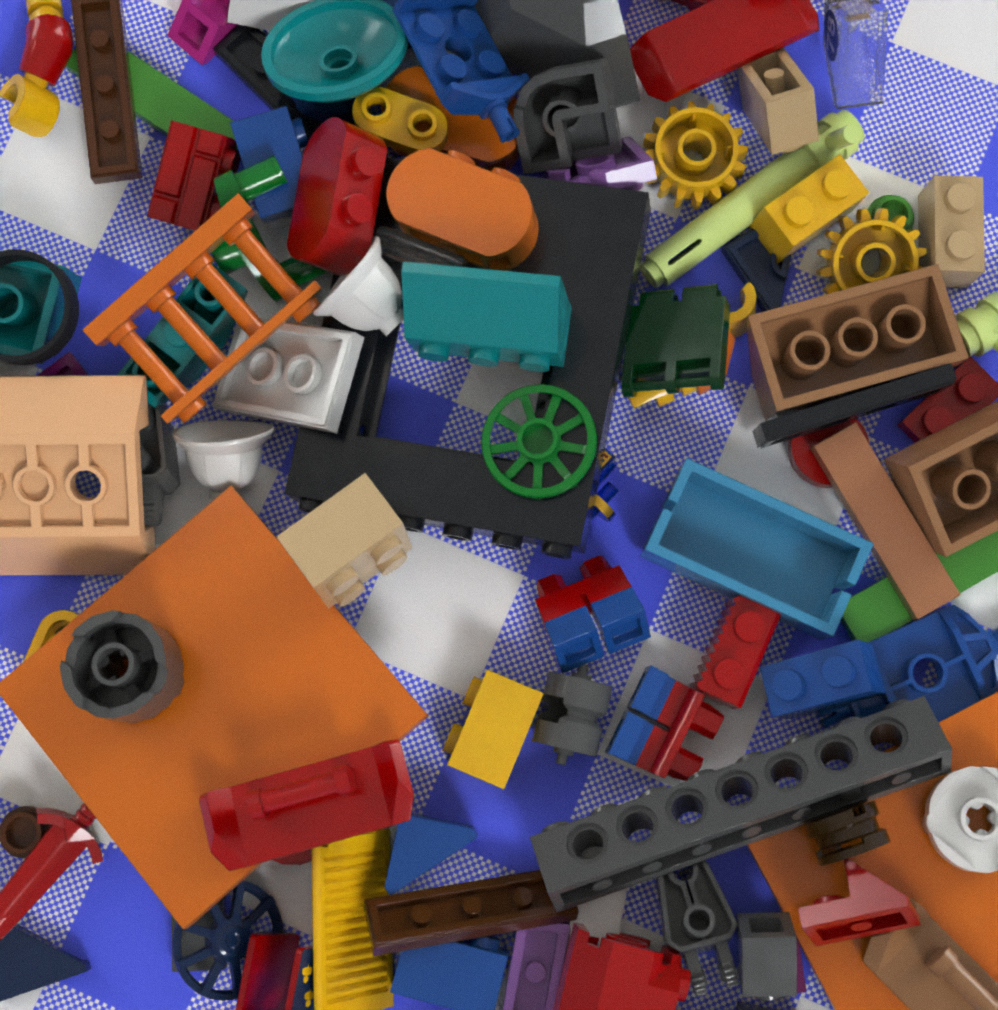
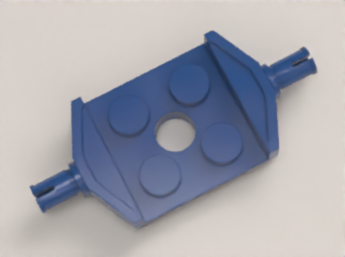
(474, 78)
(957, 648)

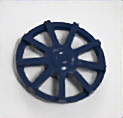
(225, 941)

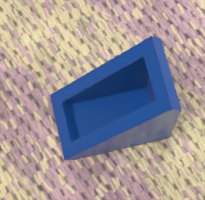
(422, 845)

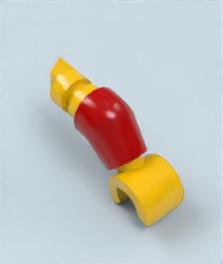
(43, 61)

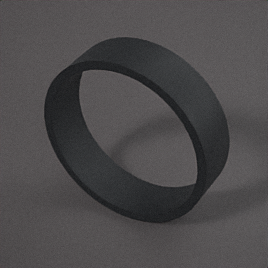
(70, 315)

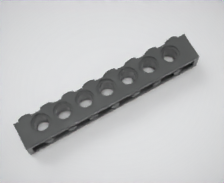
(871, 774)

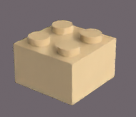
(347, 542)

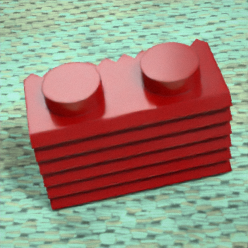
(735, 652)

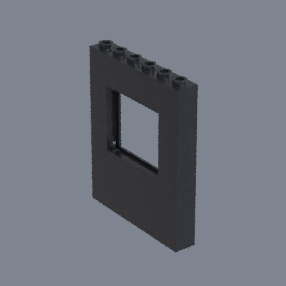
(597, 247)

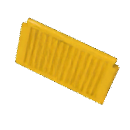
(343, 961)

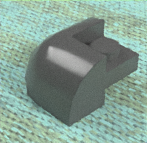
(567, 116)

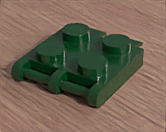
(677, 341)

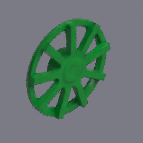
(539, 442)

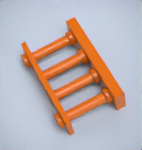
(156, 293)

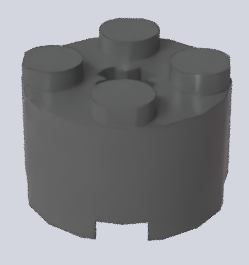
(98, 657)

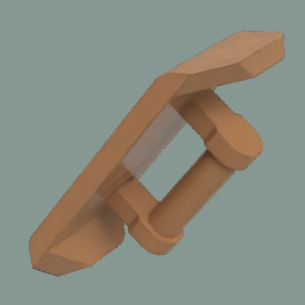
(929, 968)

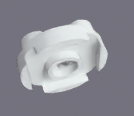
(947, 820)

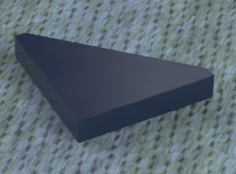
(758, 267)
(33, 962)

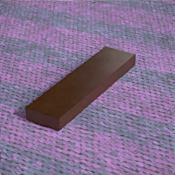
(106, 90)
(460, 912)

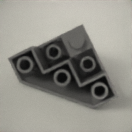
(561, 32)

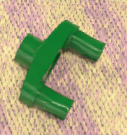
(251, 184)

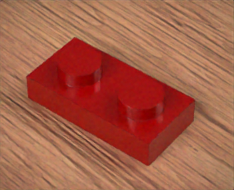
(968, 394)

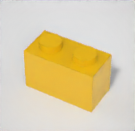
(809, 208)
(493, 729)

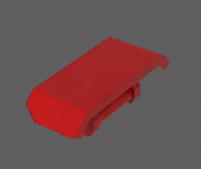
(716, 42)
(308, 806)

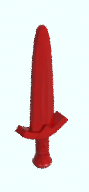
(47, 861)

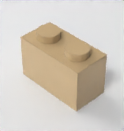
(779, 102)
(953, 228)

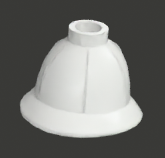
(366, 296)
(223, 451)

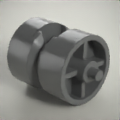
(572, 714)

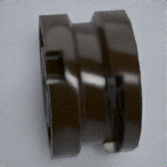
(846, 827)

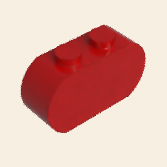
(337, 197)

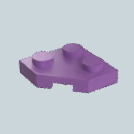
(620, 170)

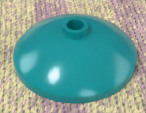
(333, 49)

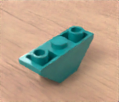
(173, 348)

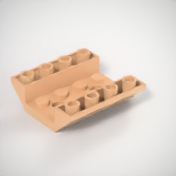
(46, 437)

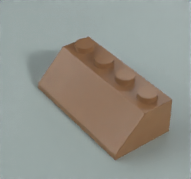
(852, 341)

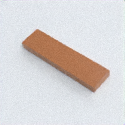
(885, 521)

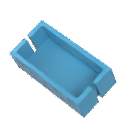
(756, 549)

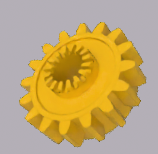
(702, 132)
(848, 246)

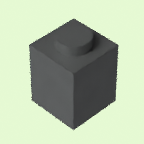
(766, 955)

